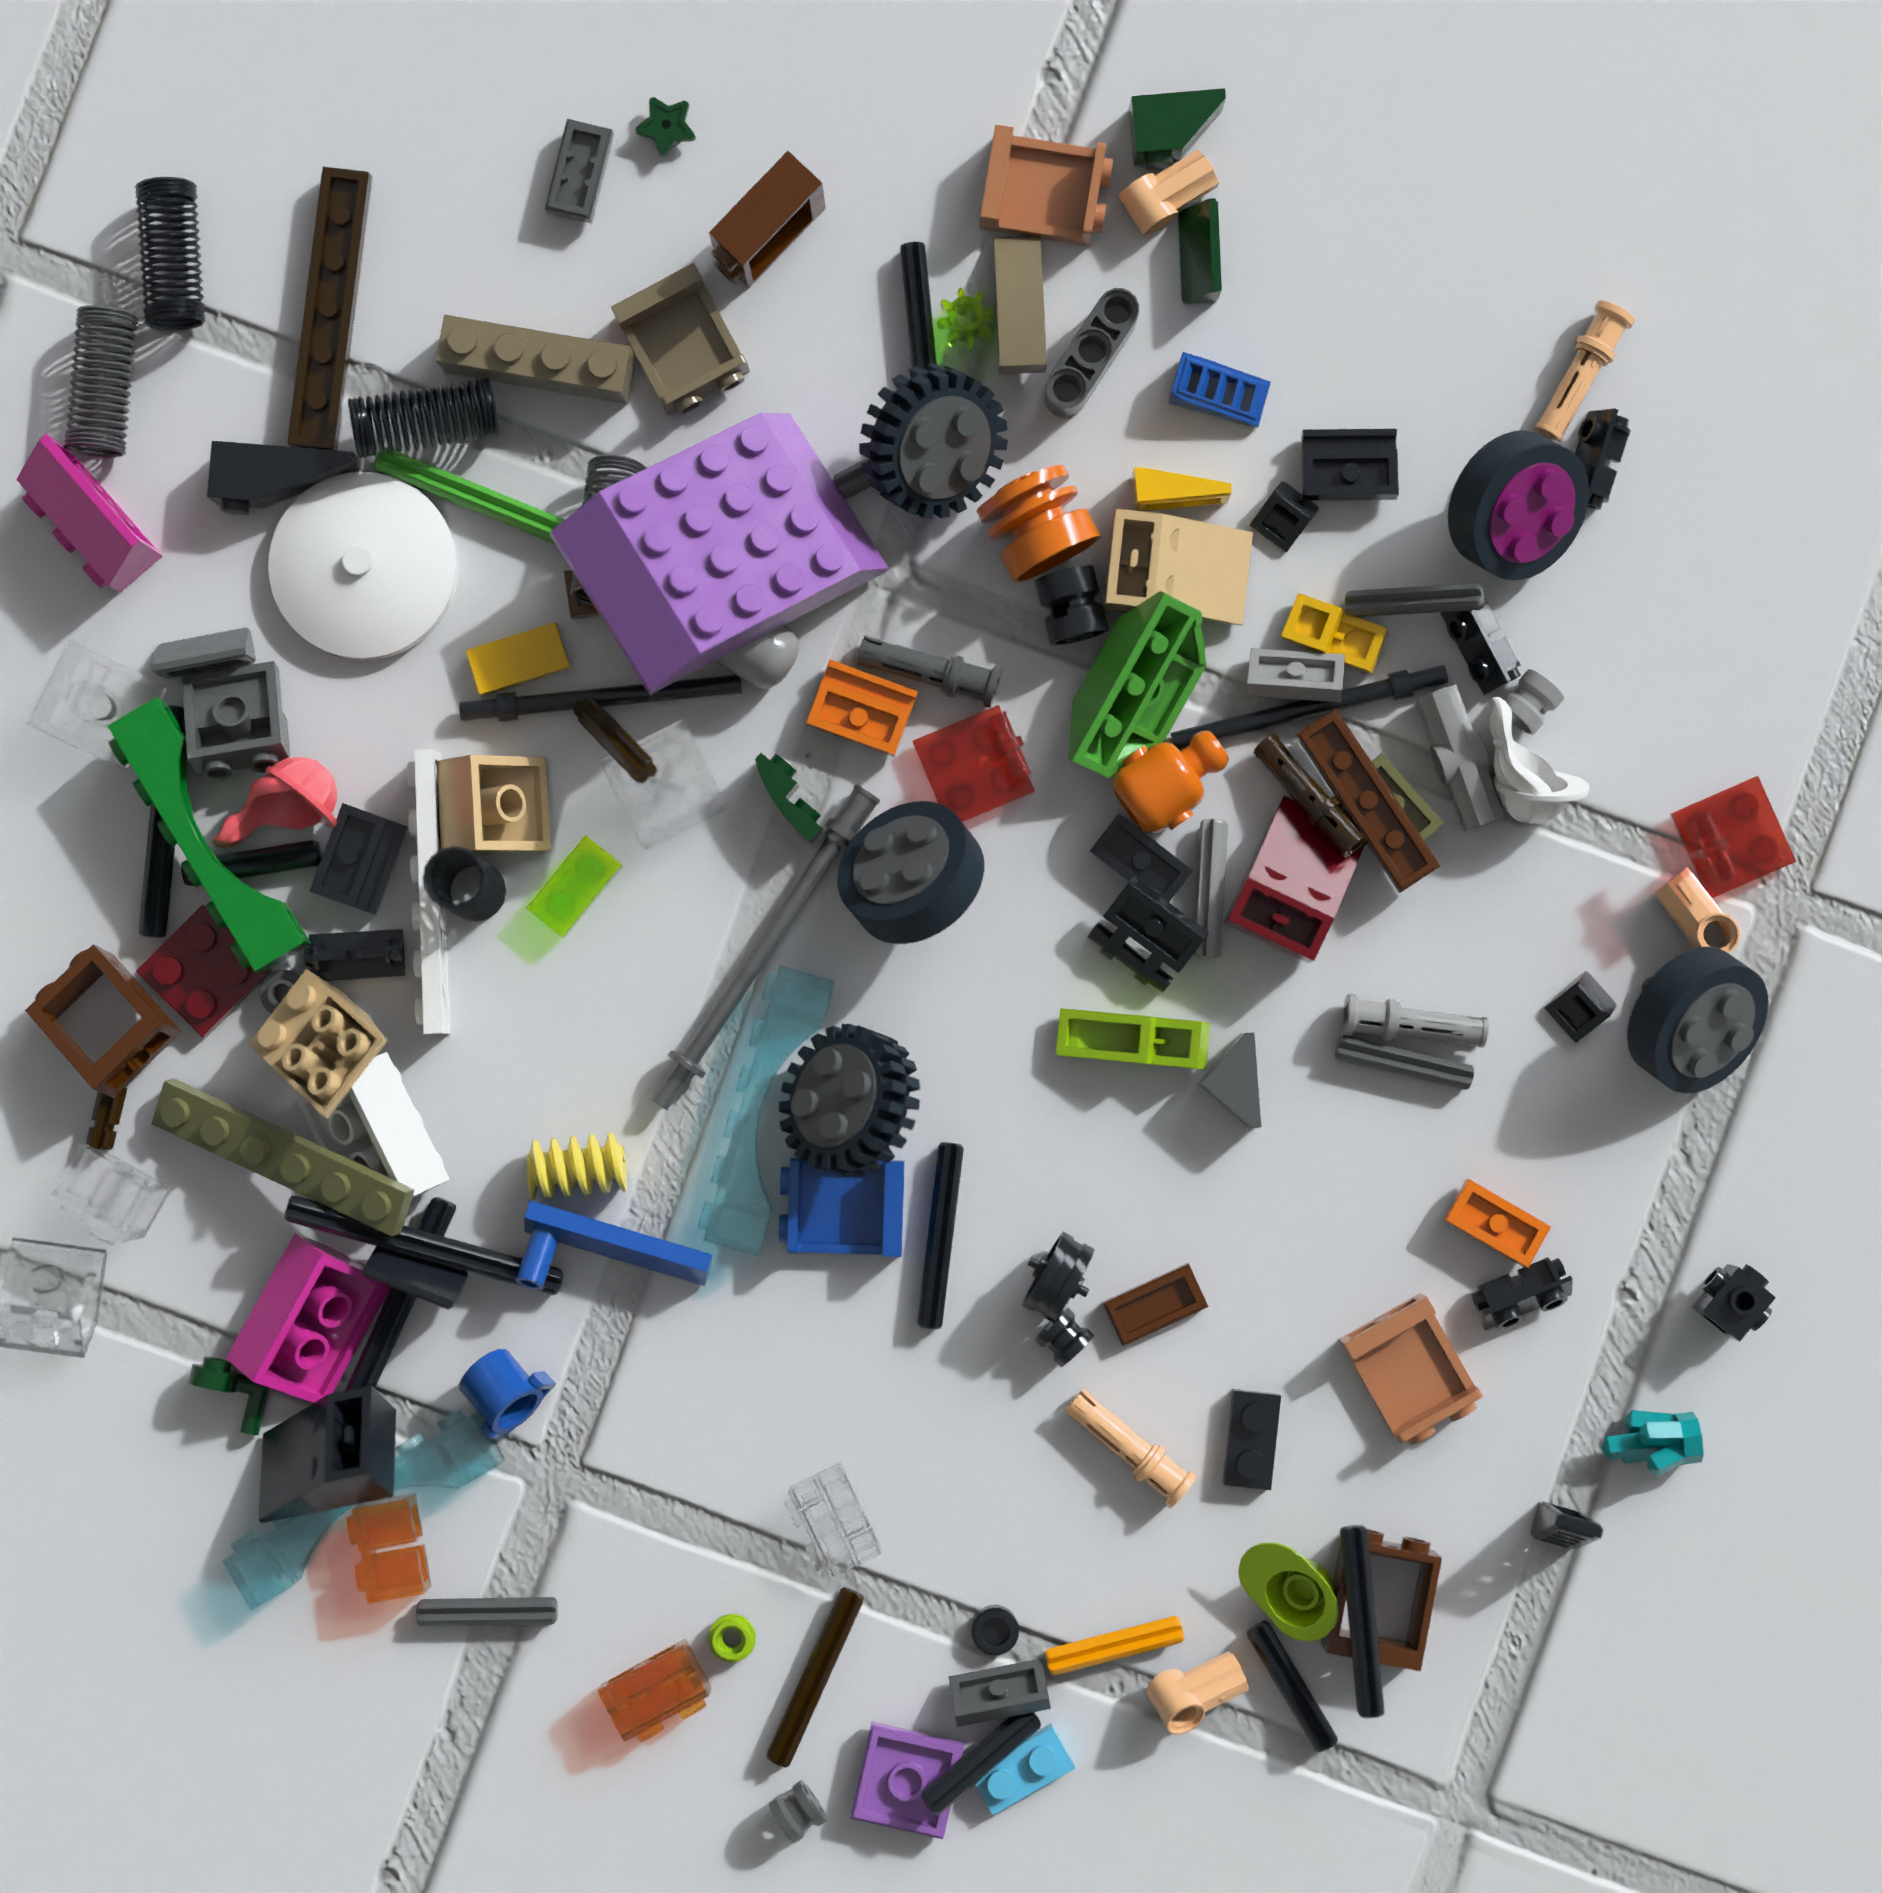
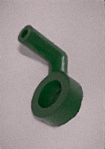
(218, 1376)

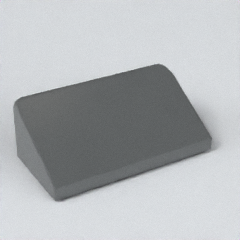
(204, 653)

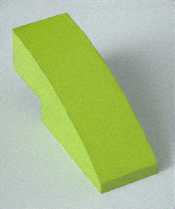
(1133, 1038)

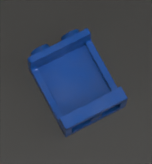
(843, 1212)

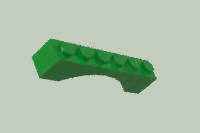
(157, 752)

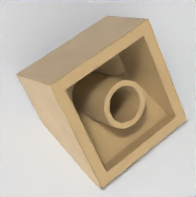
(494, 804)

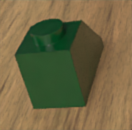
(1170, 124)

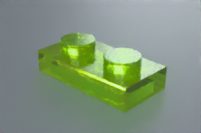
(574, 886)

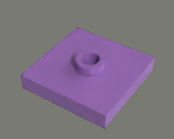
(896, 1772)

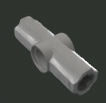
(1460, 758)

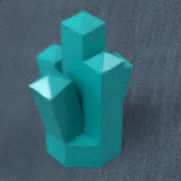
(1658, 1438)

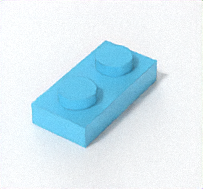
(1026, 1770)

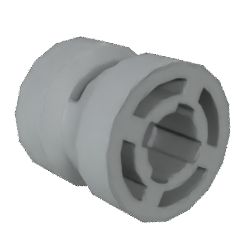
(1533, 698)

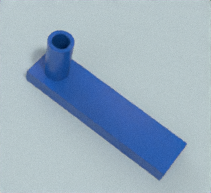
(553, 1225)

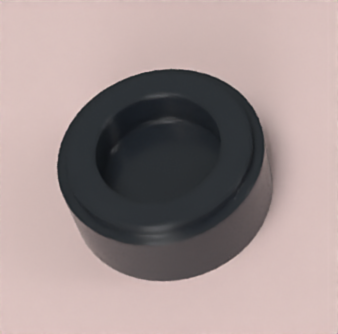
(995, 1630)

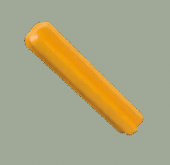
(1114, 1645)

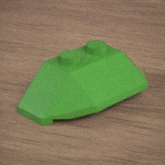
(1137, 683)

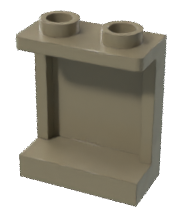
(681, 340)

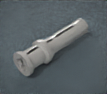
(1392, 1021)

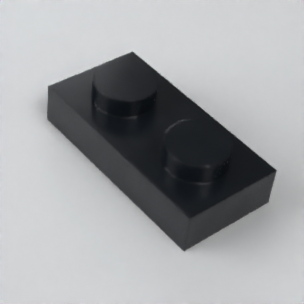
(1136, 854)
(1251, 1439)

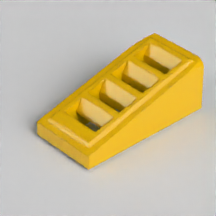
(1169, 490)

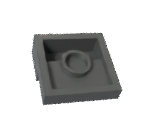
(234, 720)

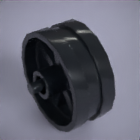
(1058, 1277)

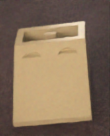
(1183, 558)
(318, 1041)

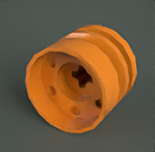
(1037, 522)

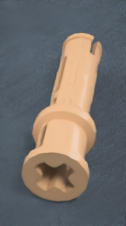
(1593, 352)
(1147, 1461)

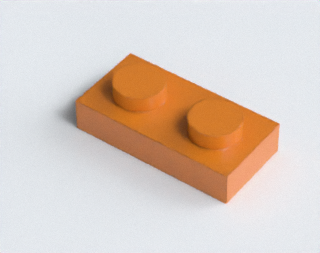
(1497, 1223)

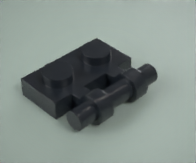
(1155, 926)

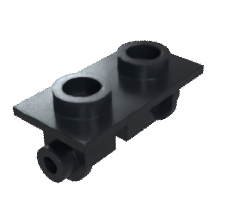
(1601, 438)
(1487, 662)
(356, 955)
(1540, 1289)

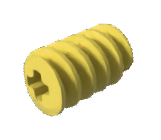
(576, 1166)

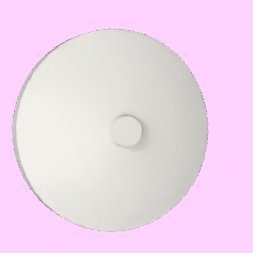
(363, 566)

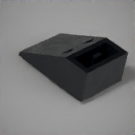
(329, 1456)

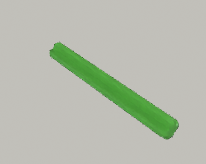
(467, 494)

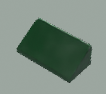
(1200, 253)

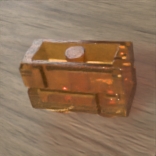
(655, 1691)

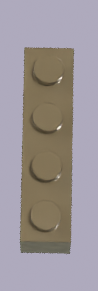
(536, 359)

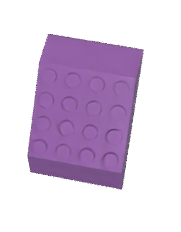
(716, 547)

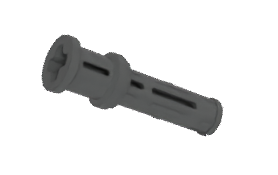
(951, 675)

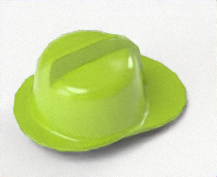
(1290, 1590)

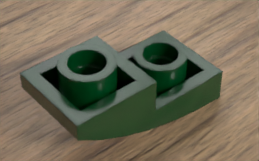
(780, 785)

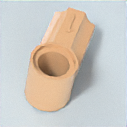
(1157, 198)
(1695, 909)
(1186, 1696)

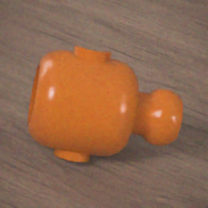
(1164, 783)

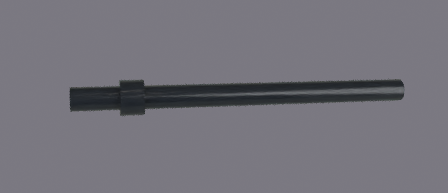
(1397, 685)
(509, 705)

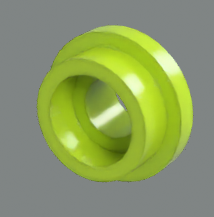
(729, 1652)

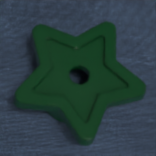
(671, 137)

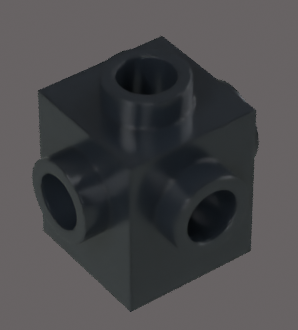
(1719, 1304)

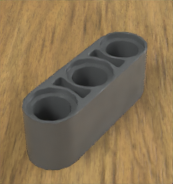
(1096, 331)

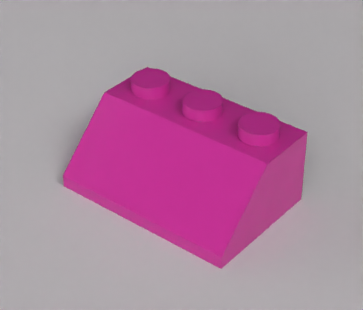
(85, 516)
(307, 1321)

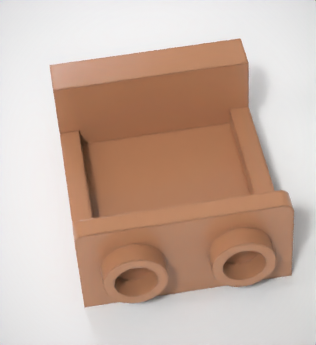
(1044, 188)
(1411, 1370)

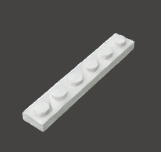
(427, 916)

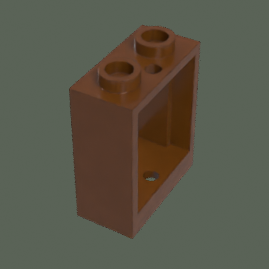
(767, 220)
(133, 1050)
(1393, 1652)

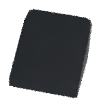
(1284, 516)
(1581, 1007)

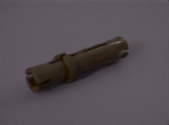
(1345, 835)

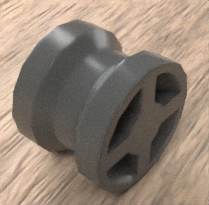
(798, 1811)

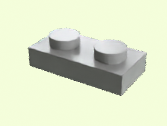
(1295, 675)

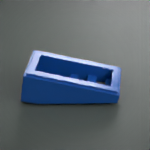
(1207, 368)

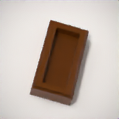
(1155, 1304)

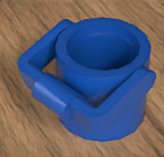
(503, 1392)

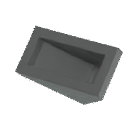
(1235, 1081)

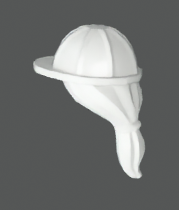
(1523, 779)

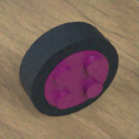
(1518, 505)

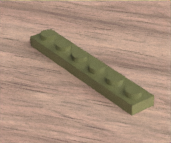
(283, 1157)

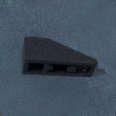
(264, 475)

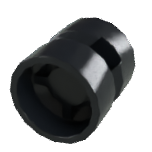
(1071, 605)

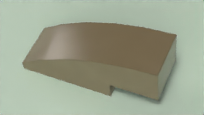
(1019, 305)

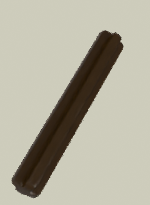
(815, 1677)

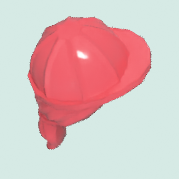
(290, 795)

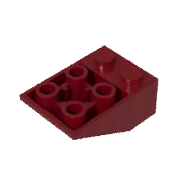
(1292, 885)

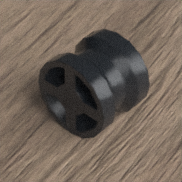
(1064, 1337)

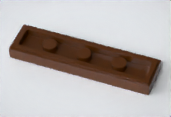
(1367, 800)

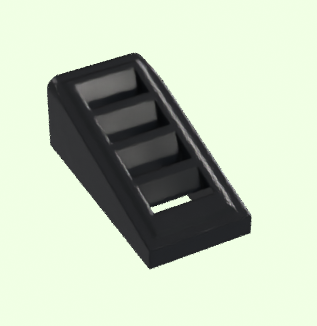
(1564, 1526)

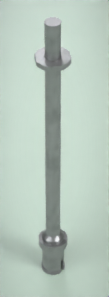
(838, 835)

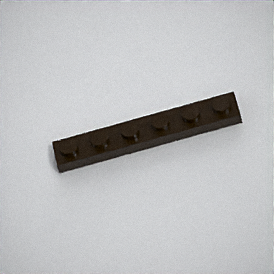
(329, 308)

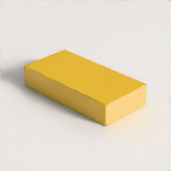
(518, 659)

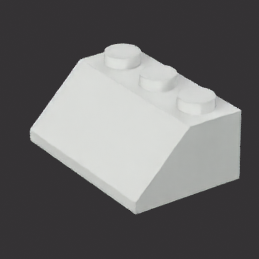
(380, 1129)

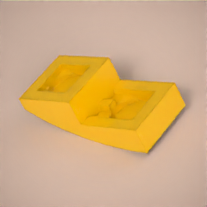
(1328, 629)

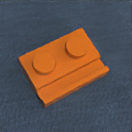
(862, 708)

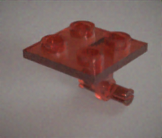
(975, 764)
(1733, 837)

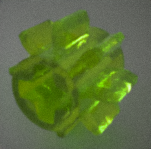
(969, 330)

